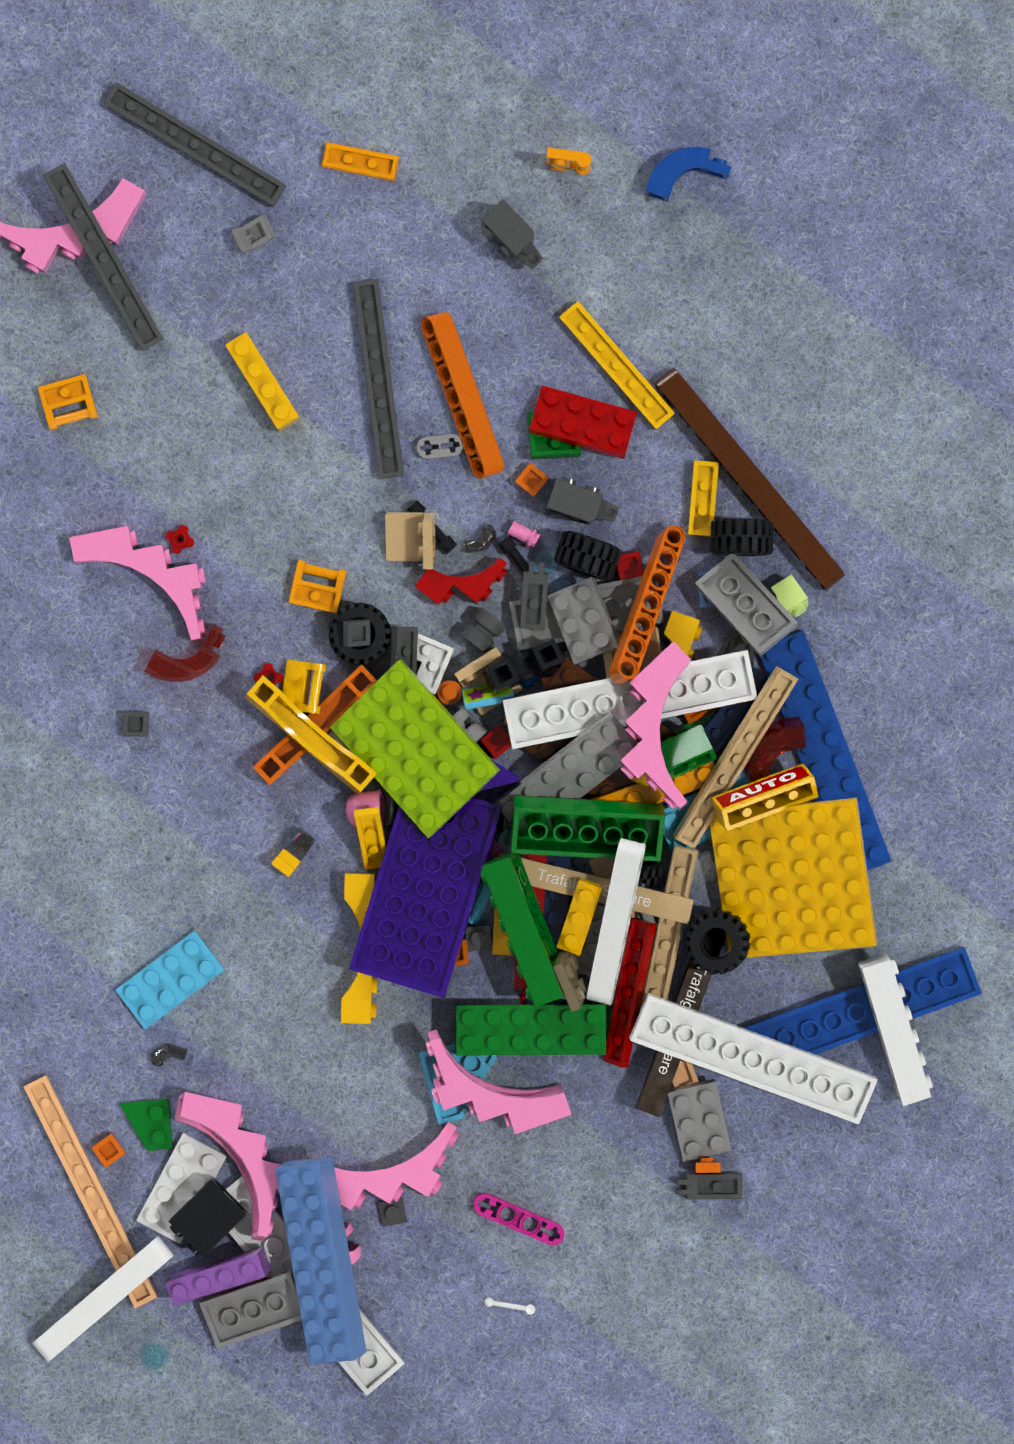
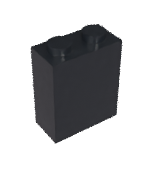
(207, 1217)

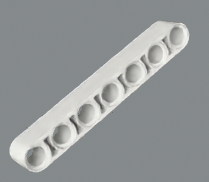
(616, 921)
(103, 1299)

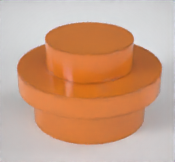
(449, 692)

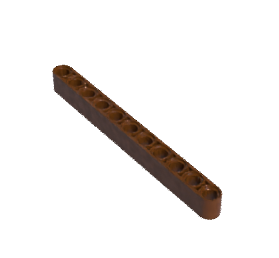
(750, 478)

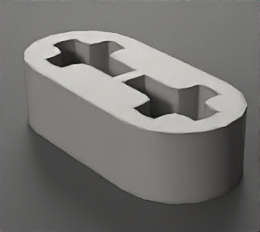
(439, 440)

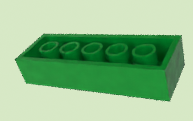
(584, 827)
(524, 926)
(529, 1029)

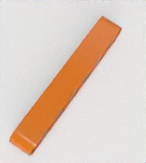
(462, 395)
(639, 612)

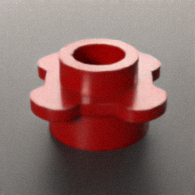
(173, 536)
(268, 670)

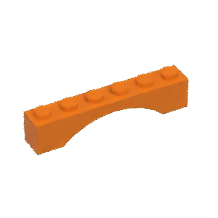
(288, 751)

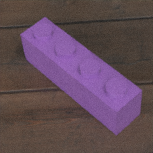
(218, 1275)

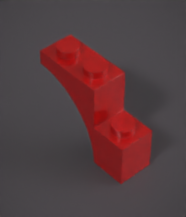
(476, 587)

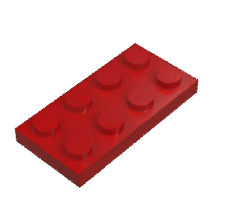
(582, 422)

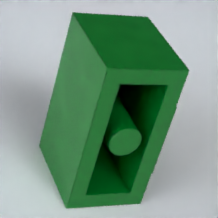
(687, 751)

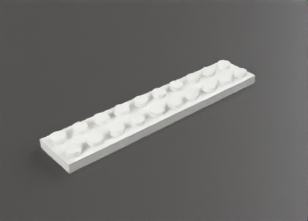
(575, 708)
(753, 1058)
(380, 1359)

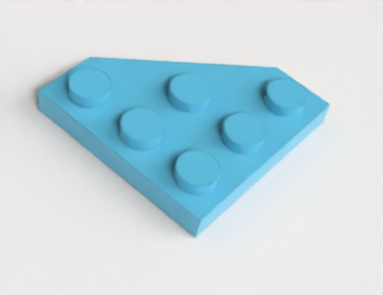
(474, 1064)

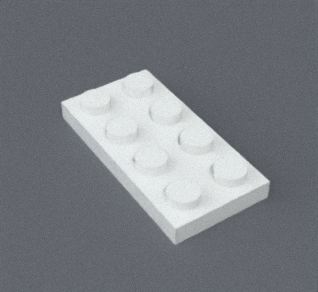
(183, 1176)

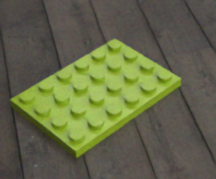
(415, 748)

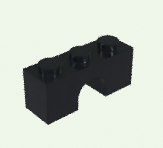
(528, 666)

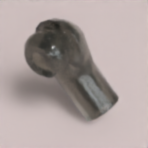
(483, 542)
(167, 1051)

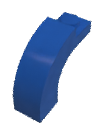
(679, 163)

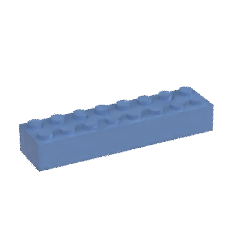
(320, 1260)

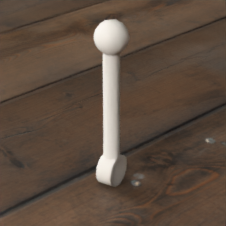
(530, 1309)

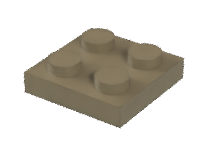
(569, 979)

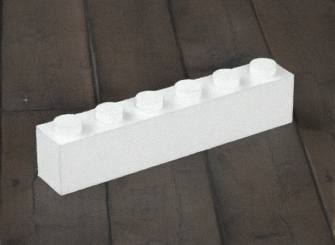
(894, 1029)

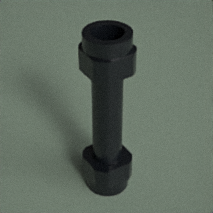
(446, 542)
(509, 546)

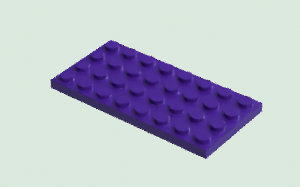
(425, 899)

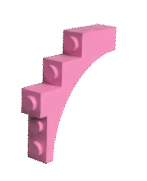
(43, 244)
(179, 582)
(646, 757)
(520, 1107)
(221, 1123)
(388, 1183)

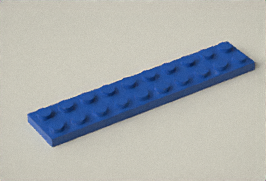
(826, 747)
(849, 1014)

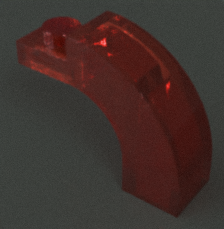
(188, 669)
(779, 738)

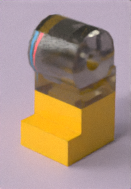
(293, 852)

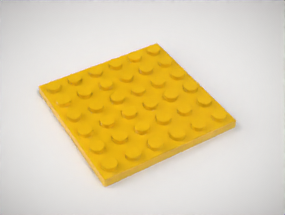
(797, 879)

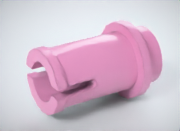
(524, 534)

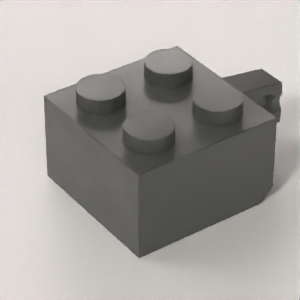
(511, 234)
(580, 503)

